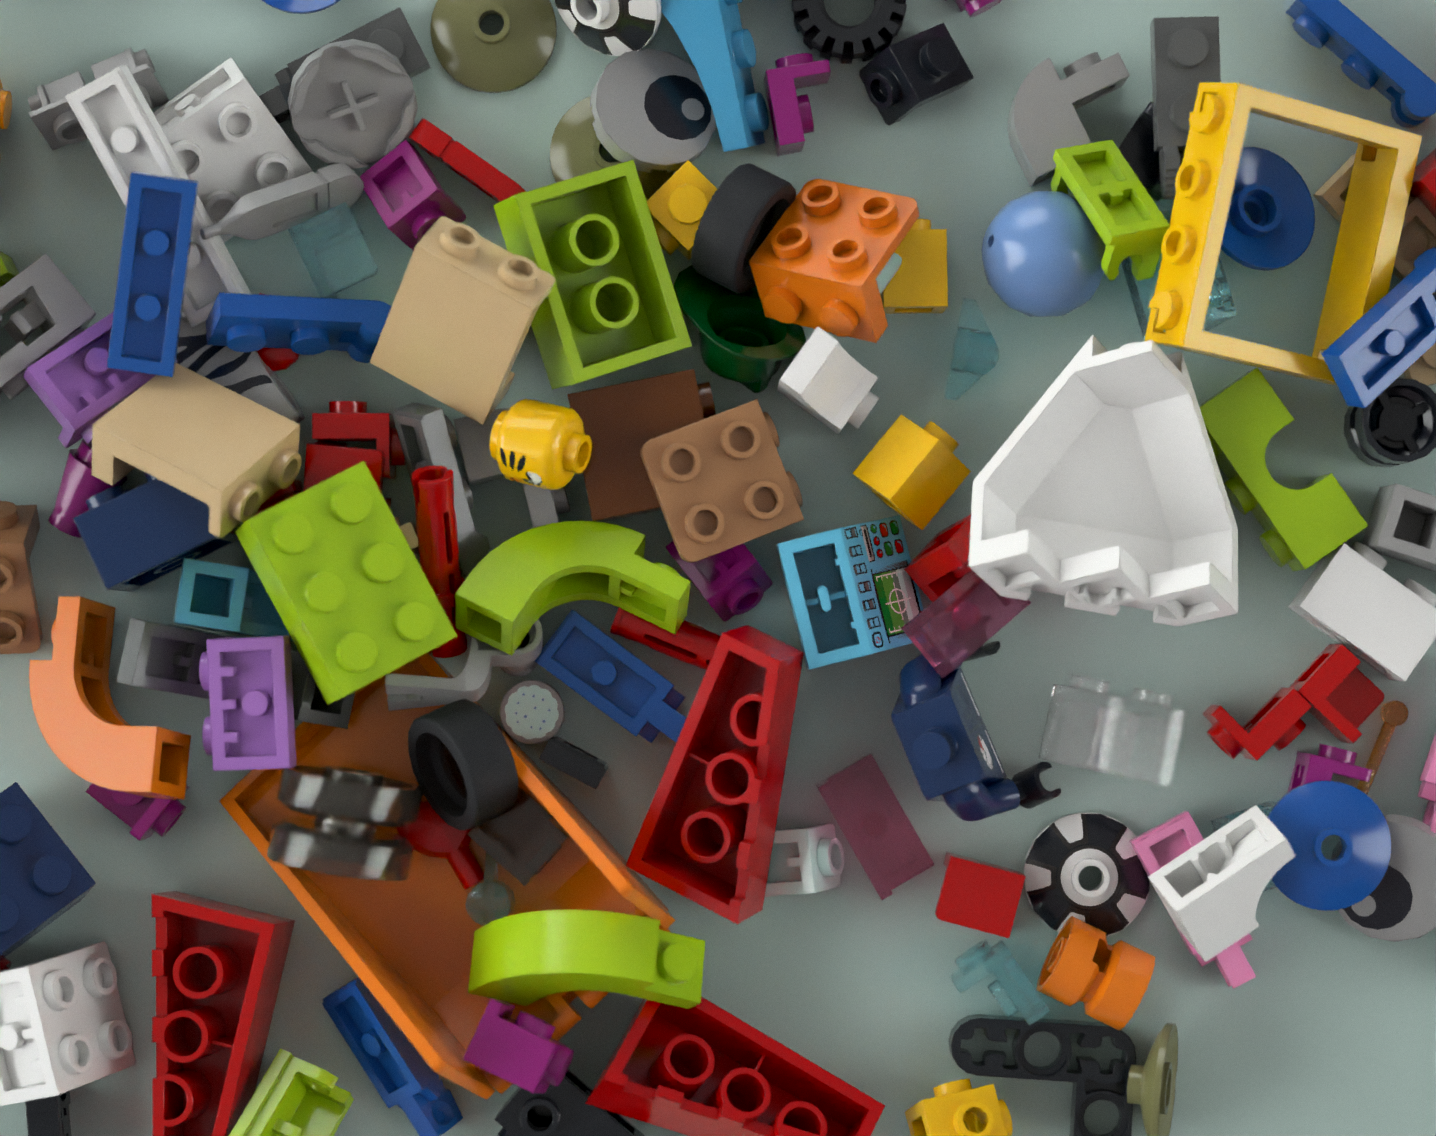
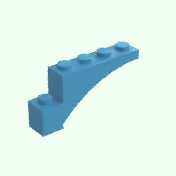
(723, 61)

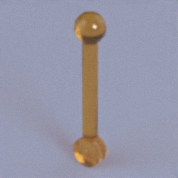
(1393, 714)

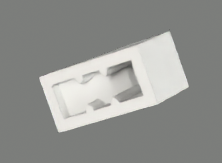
(829, 383)
(1220, 880)

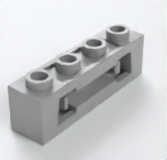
(52, 306)

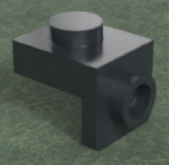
(914, 73)

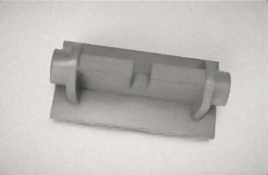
(55, 116)

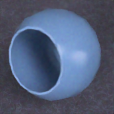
(1043, 254)

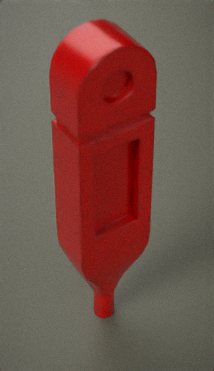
(464, 162)

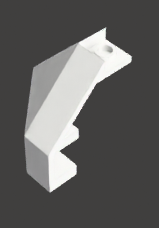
(1111, 494)

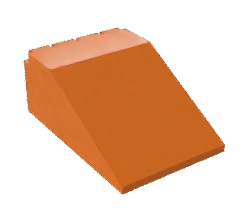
(414, 934)

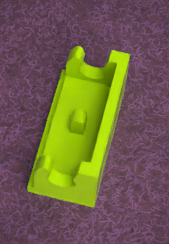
(1114, 204)
(294, 1101)

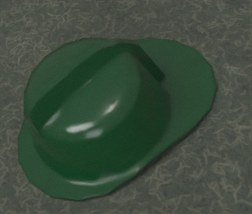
(734, 332)

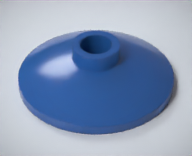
(1278, 210)
(1310, 816)

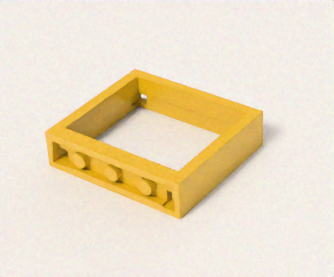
(1200, 210)

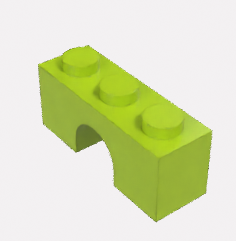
(1297, 523)

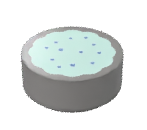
(532, 712)

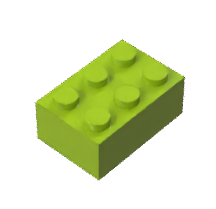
(611, 278)
(345, 582)

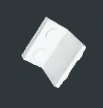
(228, 140)
(61, 1025)

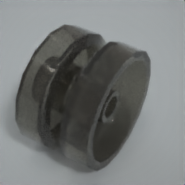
(344, 831)

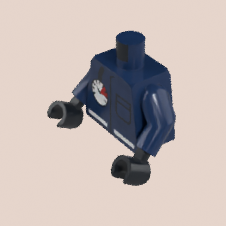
(952, 745)

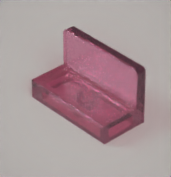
(960, 622)
(875, 825)

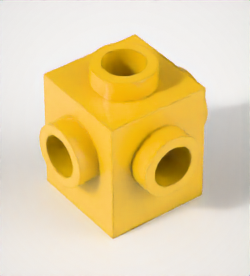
(960, 1112)

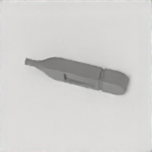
(288, 203)

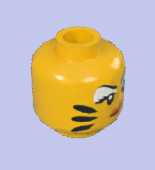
(540, 444)

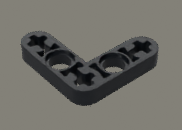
(1088, 1080)

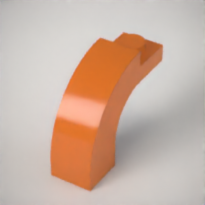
(81, 720)

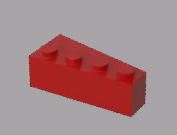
(724, 781)
(214, 1009)
(722, 1077)

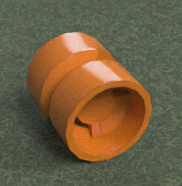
(1098, 974)

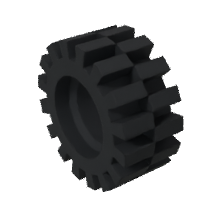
(848, 41)

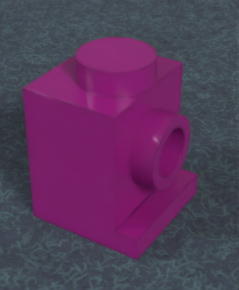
(518, 1048)

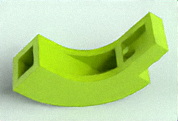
(561, 566)
(585, 950)

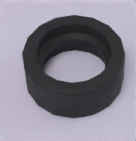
(737, 224)
(463, 764)

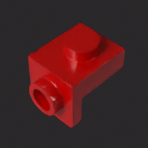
(351, 423)
(1272, 725)

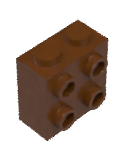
(620, 422)

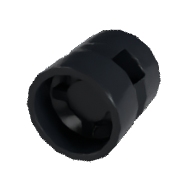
(1394, 426)

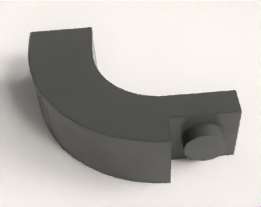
(169, 658)

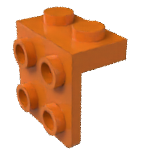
(826, 258)

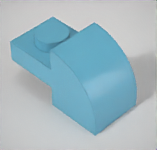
(225, 600)

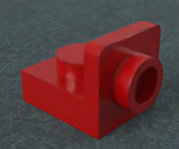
(942, 559)

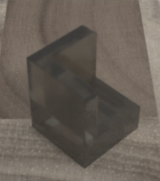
(522, 838)

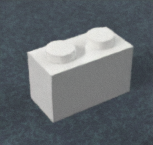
(1369, 610)

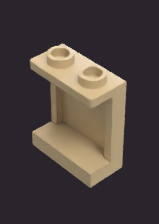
(461, 318)
(200, 443)

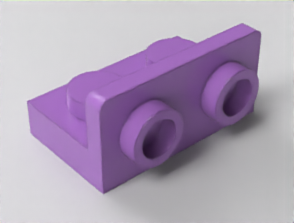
(79, 385)
(249, 703)

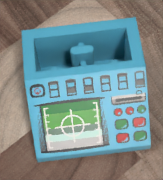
(850, 590)

